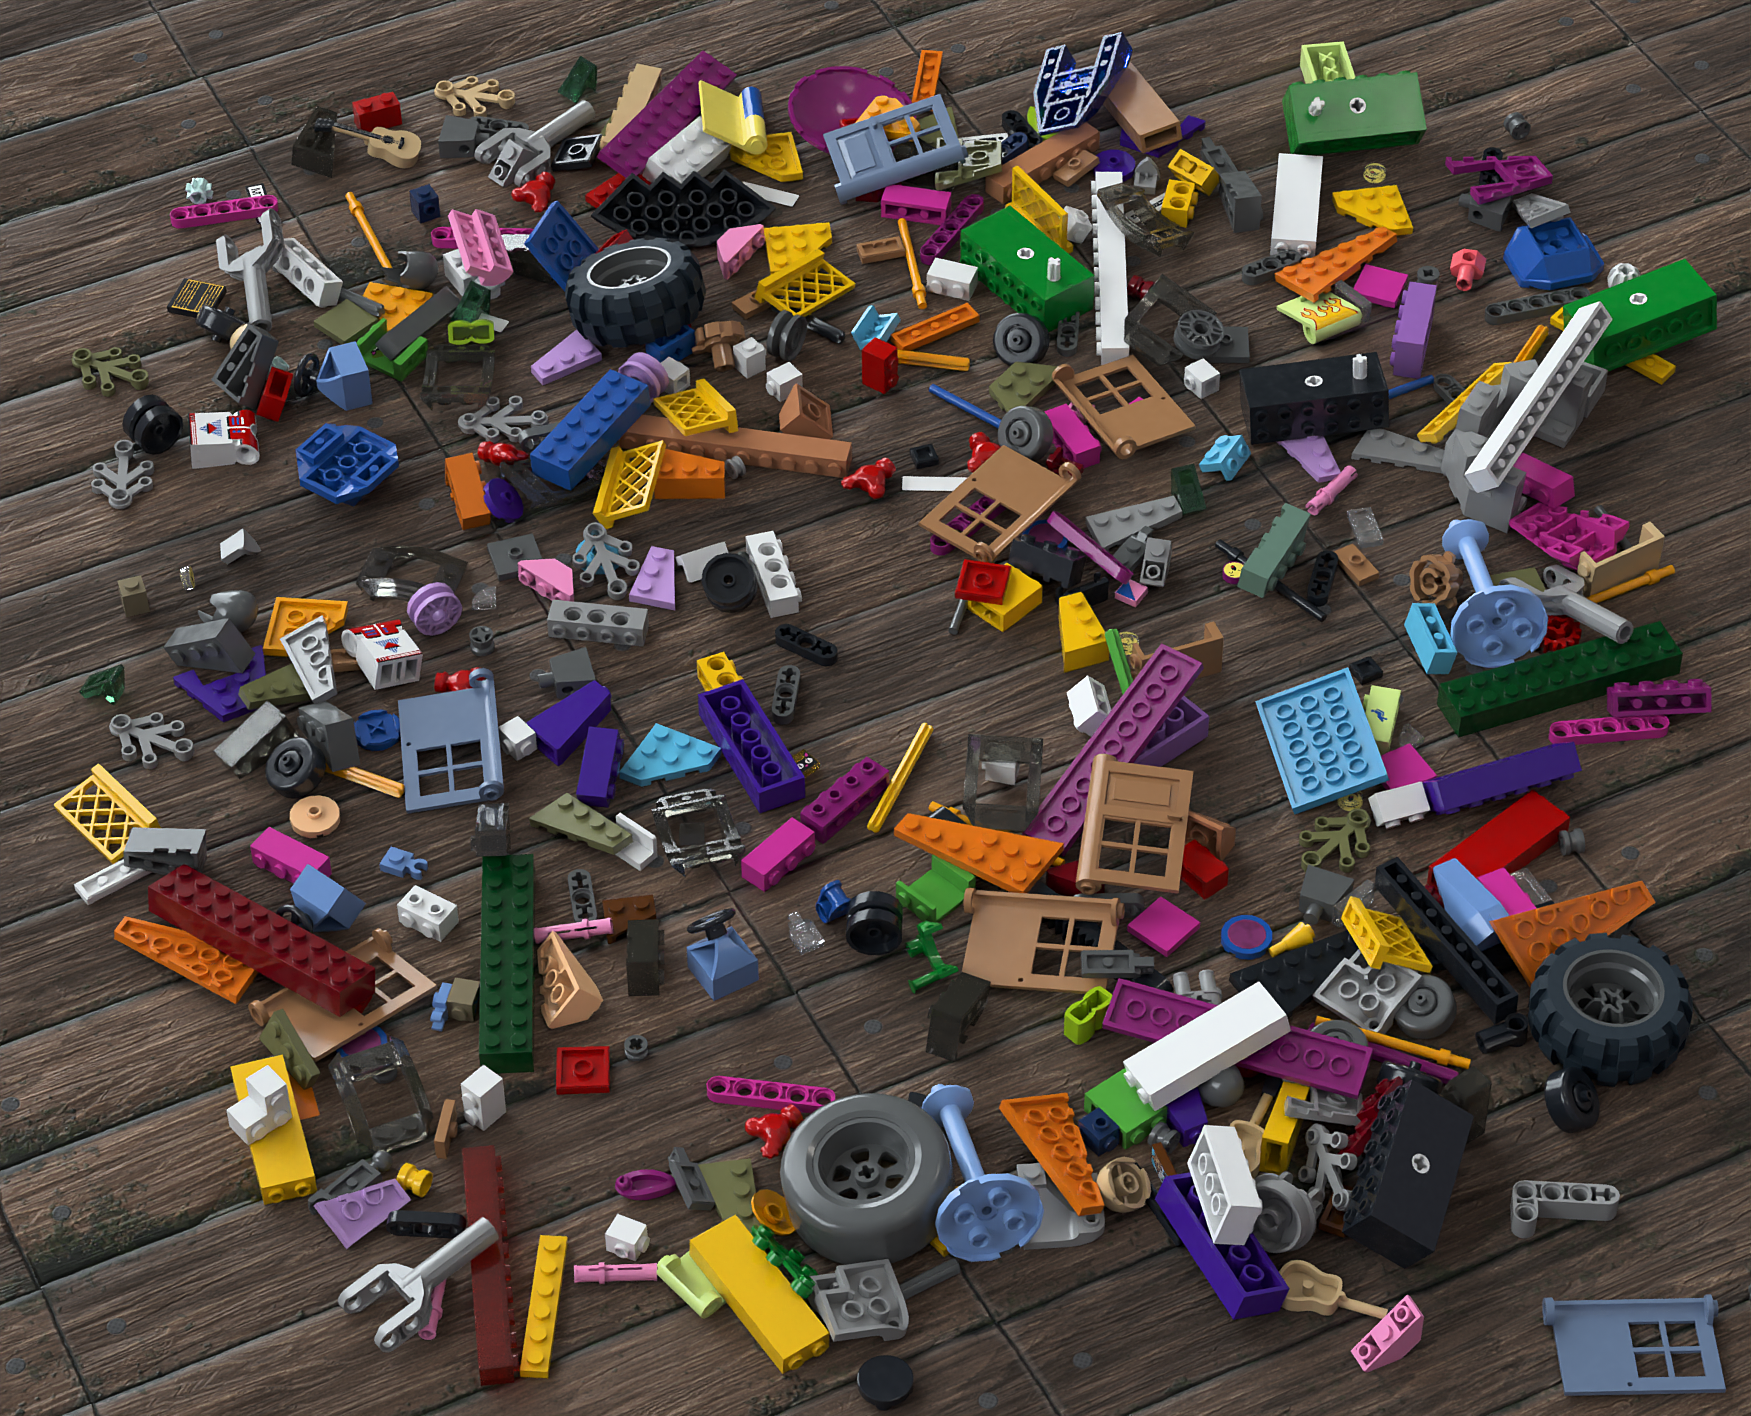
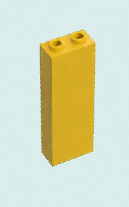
(282, 1154)
(759, 1294)

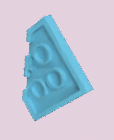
(668, 756)

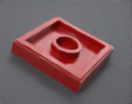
(983, 582)
(583, 1070)

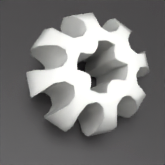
(1622, 273)

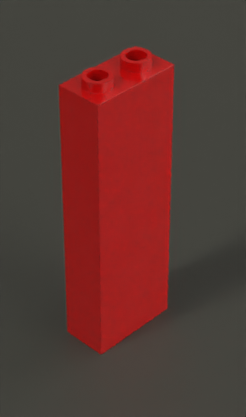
(1509, 838)

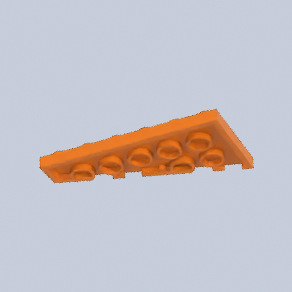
(1322, 271)
(994, 855)
(1540, 931)
(187, 957)
(1056, 1142)

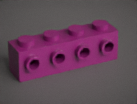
(1659, 698)
(845, 799)

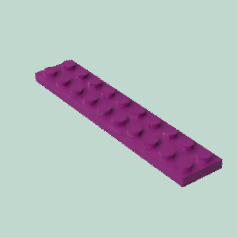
(664, 116)
(1122, 735)
(1296, 1056)

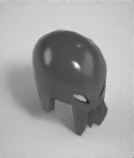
(416, 274)
(236, 605)
(1223, 1088)

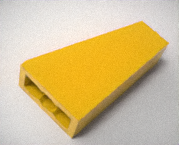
(1281, 1131)

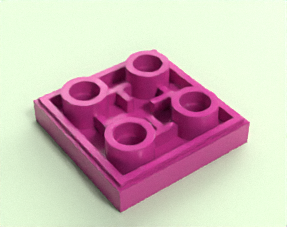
(1381, 285)
(1405, 767)
(1163, 926)

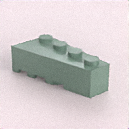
(1275, 552)

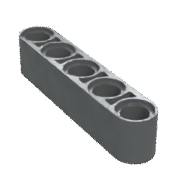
(418, 323)

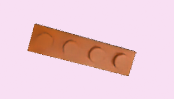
(927, 75)
(935, 327)

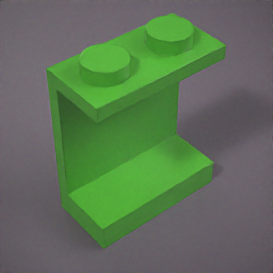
(400, 366)
(936, 891)
(1124, 1108)

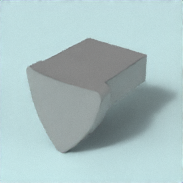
(1146, 176)
(237, 545)

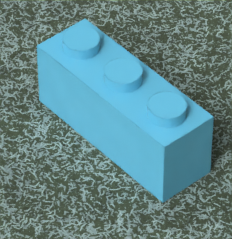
(1430, 638)

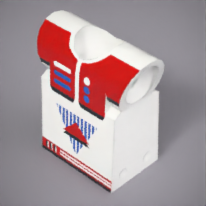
(223, 438)
(384, 653)

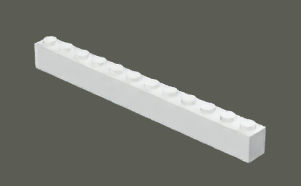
(1110, 275)
(1538, 397)

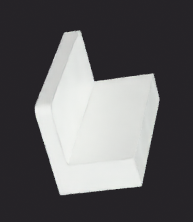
(696, 560)
(644, 845)

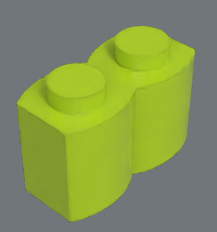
(478, 331)
(1086, 1015)

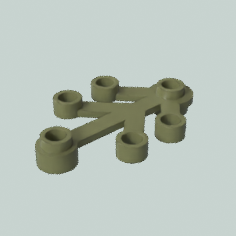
(84, 359)
(1355, 822)

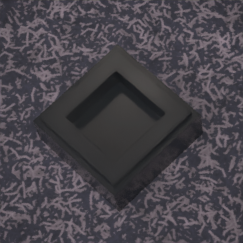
(924, 456)
(1366, 670)

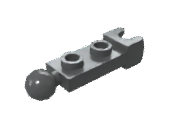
(355, 1179)

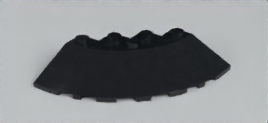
(684, 212)

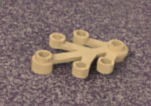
(448, 91)

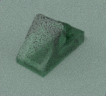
(580, 77)
(473, 303)
(1187, 488)
(106, 682)

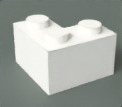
(263, 1108)

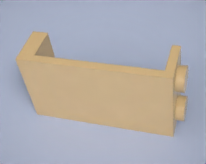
(1623, 565)

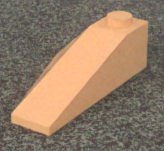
(566, 986)

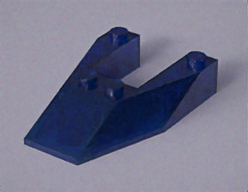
(1072, 96)

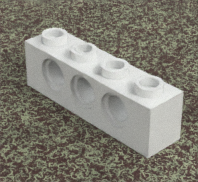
(308, 274)
(773, 574)

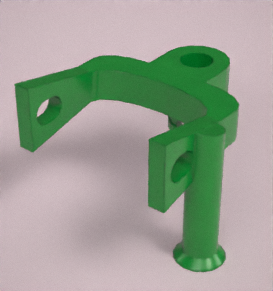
(925, 944)

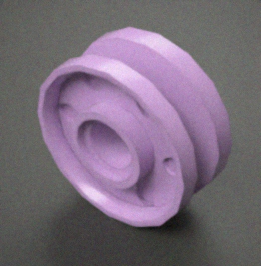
(648, 371)
(434, 609)

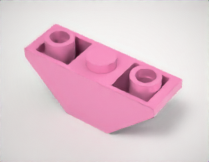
(738, 246)
(548, 578)
(1391, 1336)

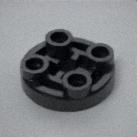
(885, 1381)

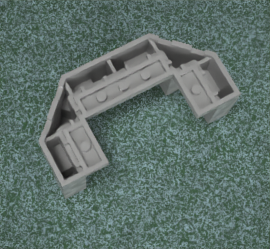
(1477, 422)

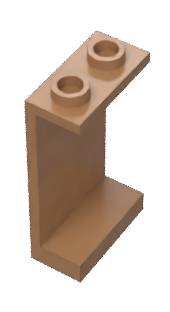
(1206, 651)

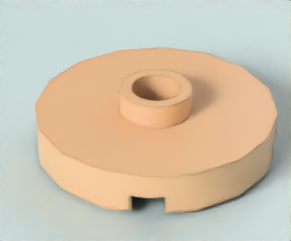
(314, 816)

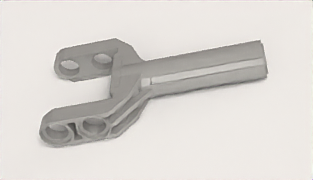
(538, 141)
(254, 265)
(1568, 599)
(416, 1283)

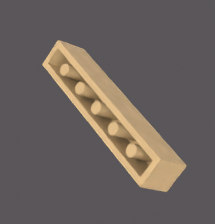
(640, 90)

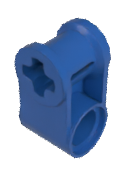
(832, 902)

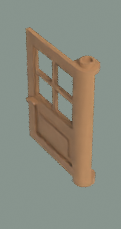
(1133, 424)
(1009, 481)
(1140, 797)
(1007, 935)
(326, 1032)

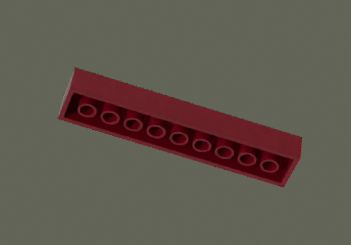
(262, 940)

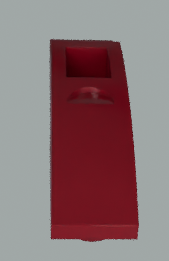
(1367, 1115)

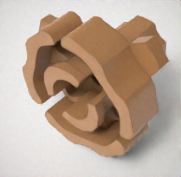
(720, 342)
(1439, 579)

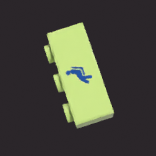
(1381, 713)

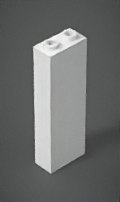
(1296, 204)
(1206, 1046)

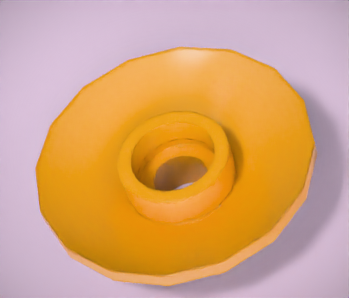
(772, 1212)

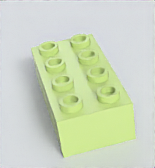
(1325, 62)

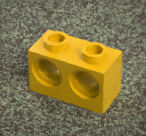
(1193, 170)
(1179, 202)
(716, 671)

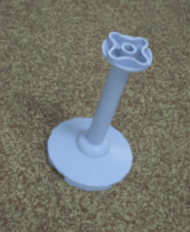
(1496, 620)
(987, 1210)

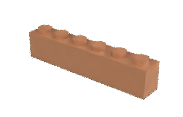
(1043, 159)

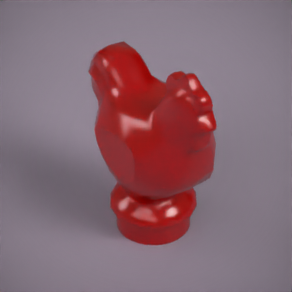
(536, 192)
(981, 449)
(500, 453)
(871, 478)
(454, 682)
(774, 1129)

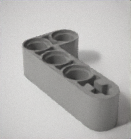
(1559, 1201)

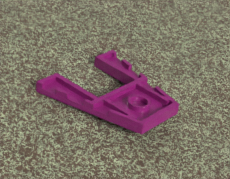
(1518, 172)

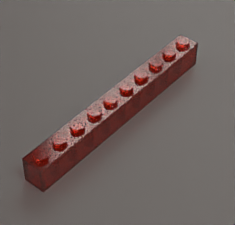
(489, 1269)

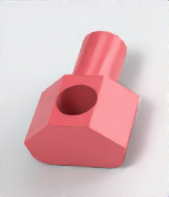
(1466, 266)

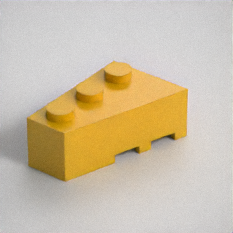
(1080, 633)

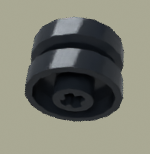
(152, 424)
(738, 573)
(874, 923)

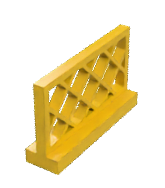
(1039, 208)
(793, 276)
(702, 412)
(615, 481)
(120, 798)
(1383, 938)

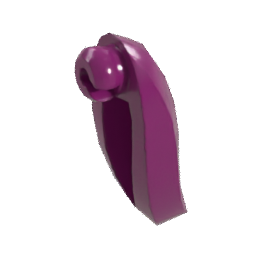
(645, 1184)

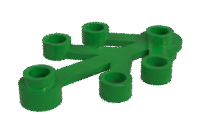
(790, 1259)

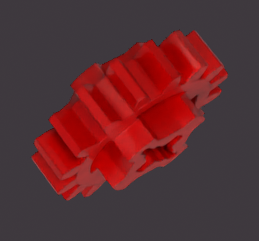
(1561, 633)

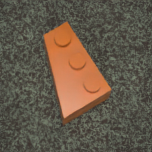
(690, 477)
(467, 490)

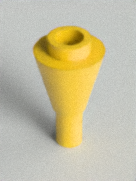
(1296, 938)

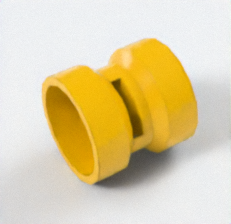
(412, 1179)

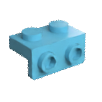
(874, 325)
(1226, 456)

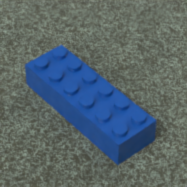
(590, 429)

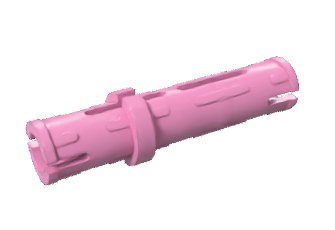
(1326, 495)
(604, 926)
(608, 1273)
(429, 1330)

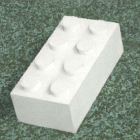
(686, 153)
(1224, 1185)

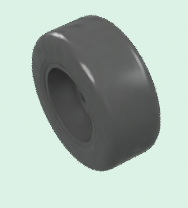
(858, 1131)

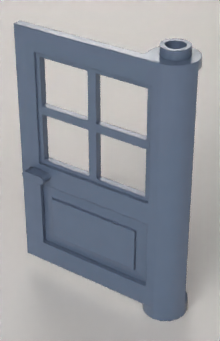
(865, 156)
(446, 722)
(1599, 1352)

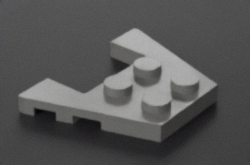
(1324, 1107)

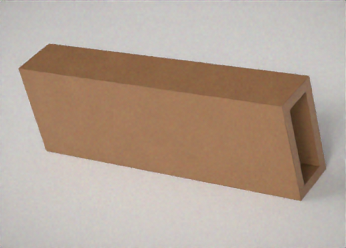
(1142, 112)

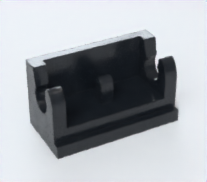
(1094, 592)

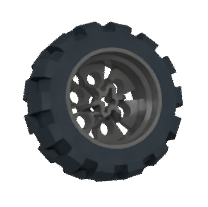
(635, 292)
(1631, 1033)

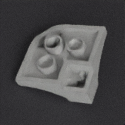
(1367, 994)
(1060, 1222)
(861, 1301)

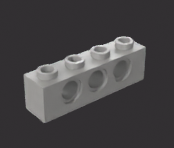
(598, 622)

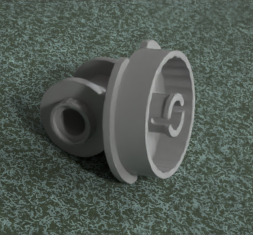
(1287, 1213)

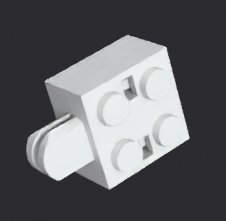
(459, 278)

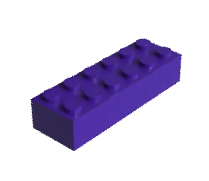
(751, 746)
(1502, 777)
(1238, 1273)

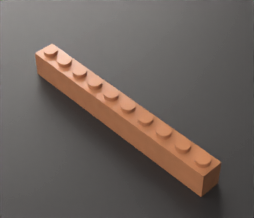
(752, 446)

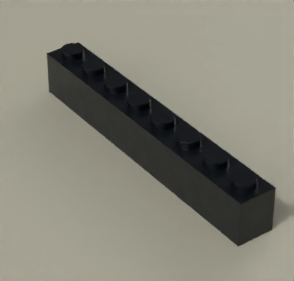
(1446, 940)

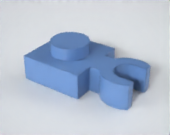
(401, 862)
(440, 1013)

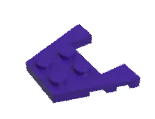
(1188, 127)
(222, 695)

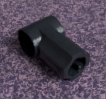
(1508, 1033)

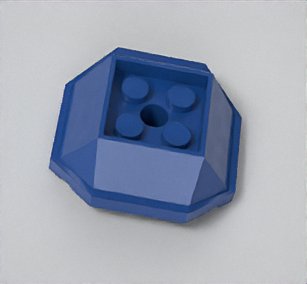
(1552, 256)
(345, 462)

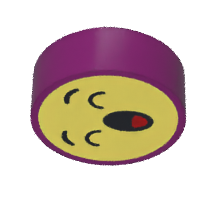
(1232, 572)

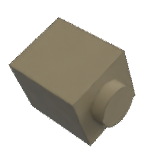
(133, 596)
(463, 1000)

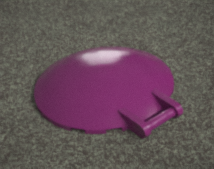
(835, 95)

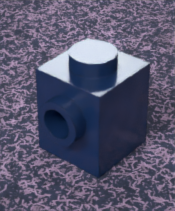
(424, 203)
(1099, 1132)

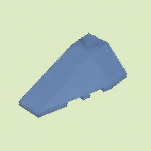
(1468, 903)

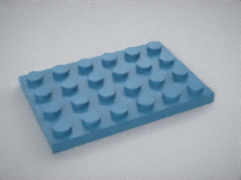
(1321, 741)

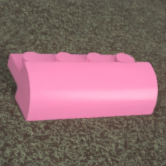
(481, 246)

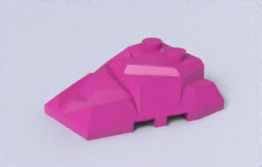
(1568, 534)

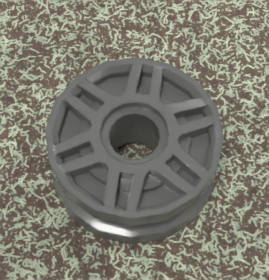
(1198, 334)
(786, 335)

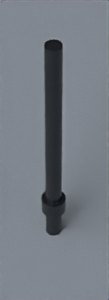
(1236, 555)

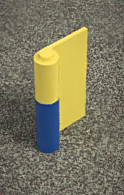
(734, 118)

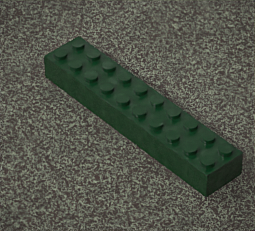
(1557, 679)
(507, 964)

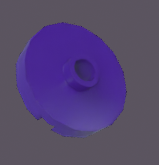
(1116, 162)
(503, 500)

